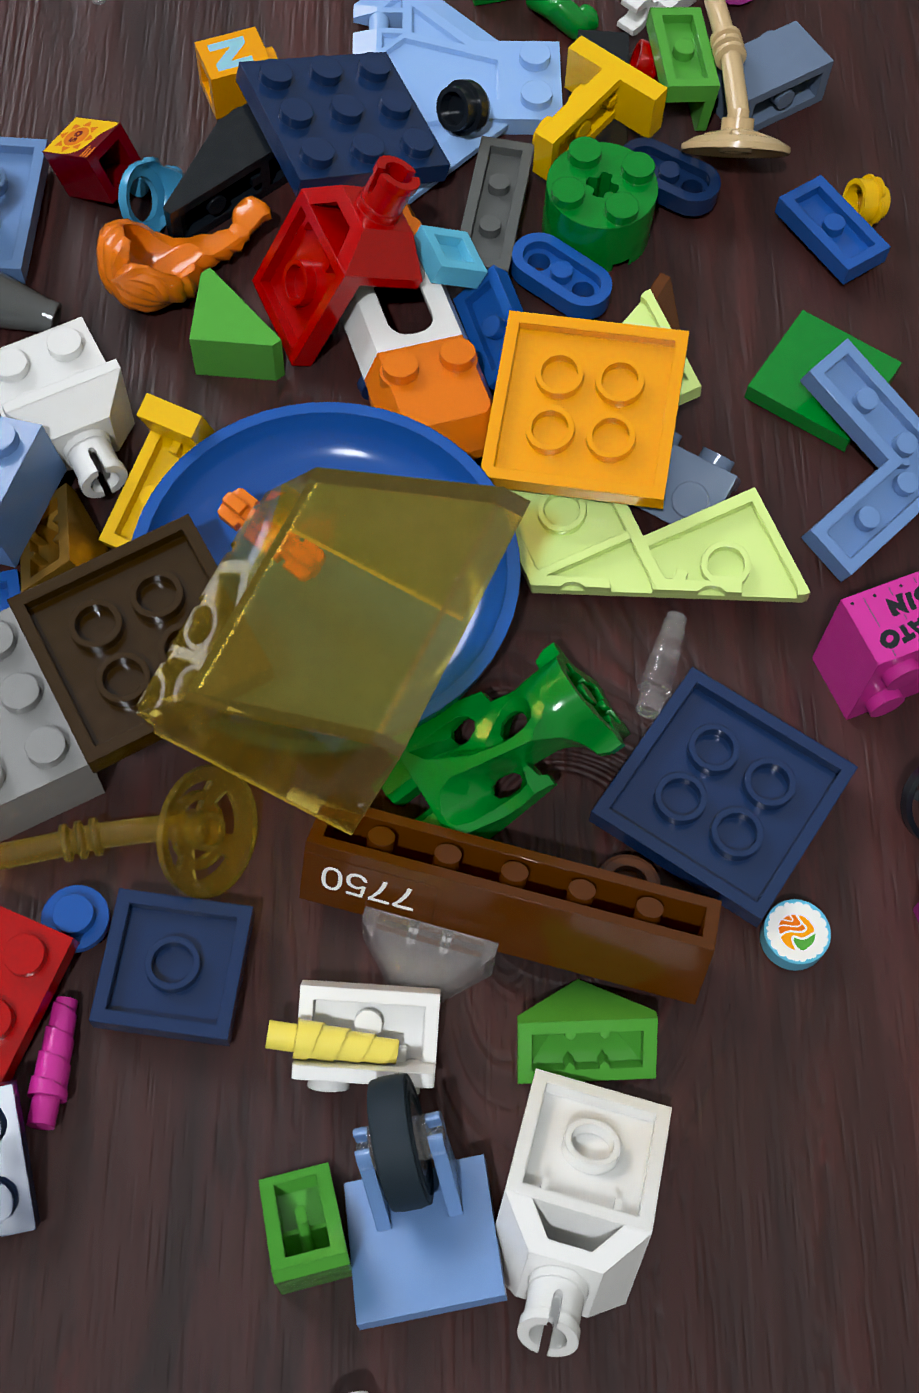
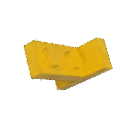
(601, 91)
(170, 437)

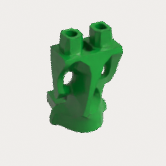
(461, 780)

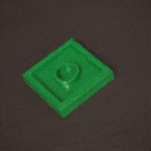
(801, 348)

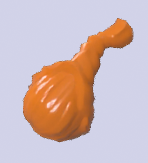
(155, 270)

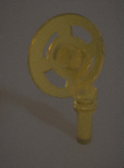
(185, 827)

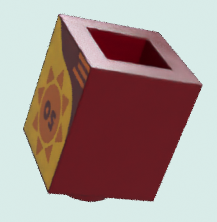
(91, 158)

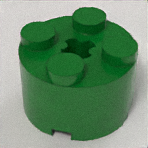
(601, 201)

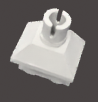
(75, 396)
(578, 1204)

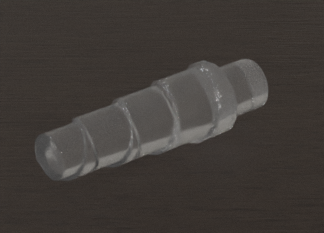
(660, 670)

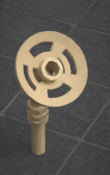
(737, 131)

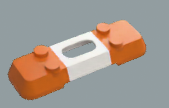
(425, 373)

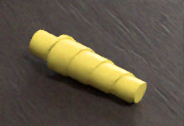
(330, 1043)

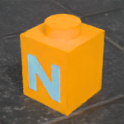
(218, 66)

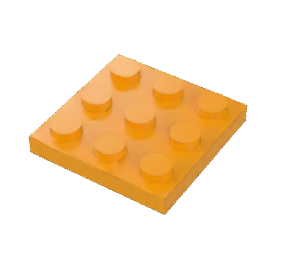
(585, 409)

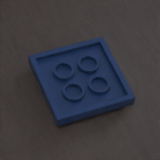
(337, 117)
(723, 795)

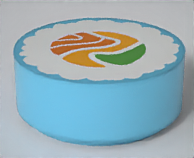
(795, 934)

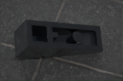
(226, 169)

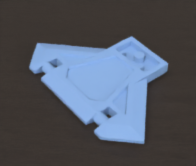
(438, 45)

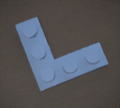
(889, 437)

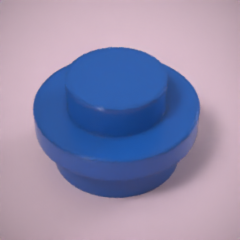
(79, 914)

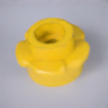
(868, 197)

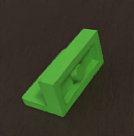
(684, 59)

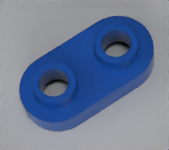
(564, 278)

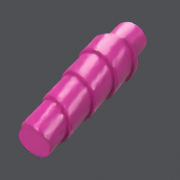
(53, 1068)

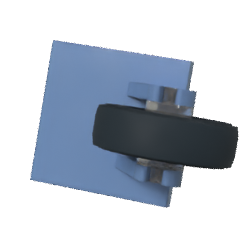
(415, 1231)

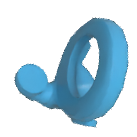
(148, 175)

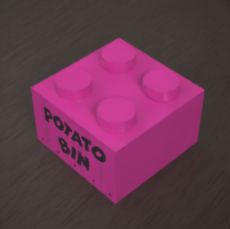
(873, 648)

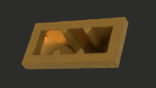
(61, 540)

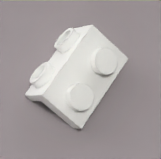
(382, 1010)

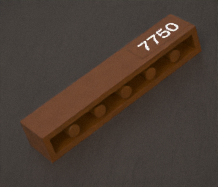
(518, 898)

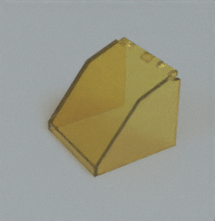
(330, 632)

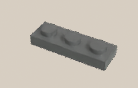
(497, 198)

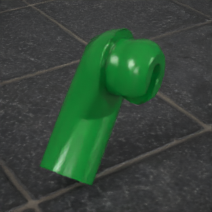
(566, 15)

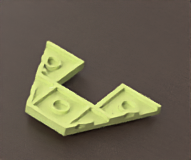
(712, 554)

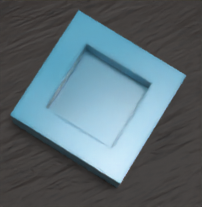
(449, 257)

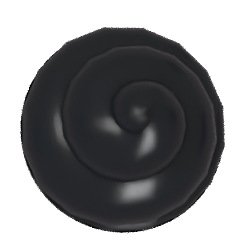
(463, 107)

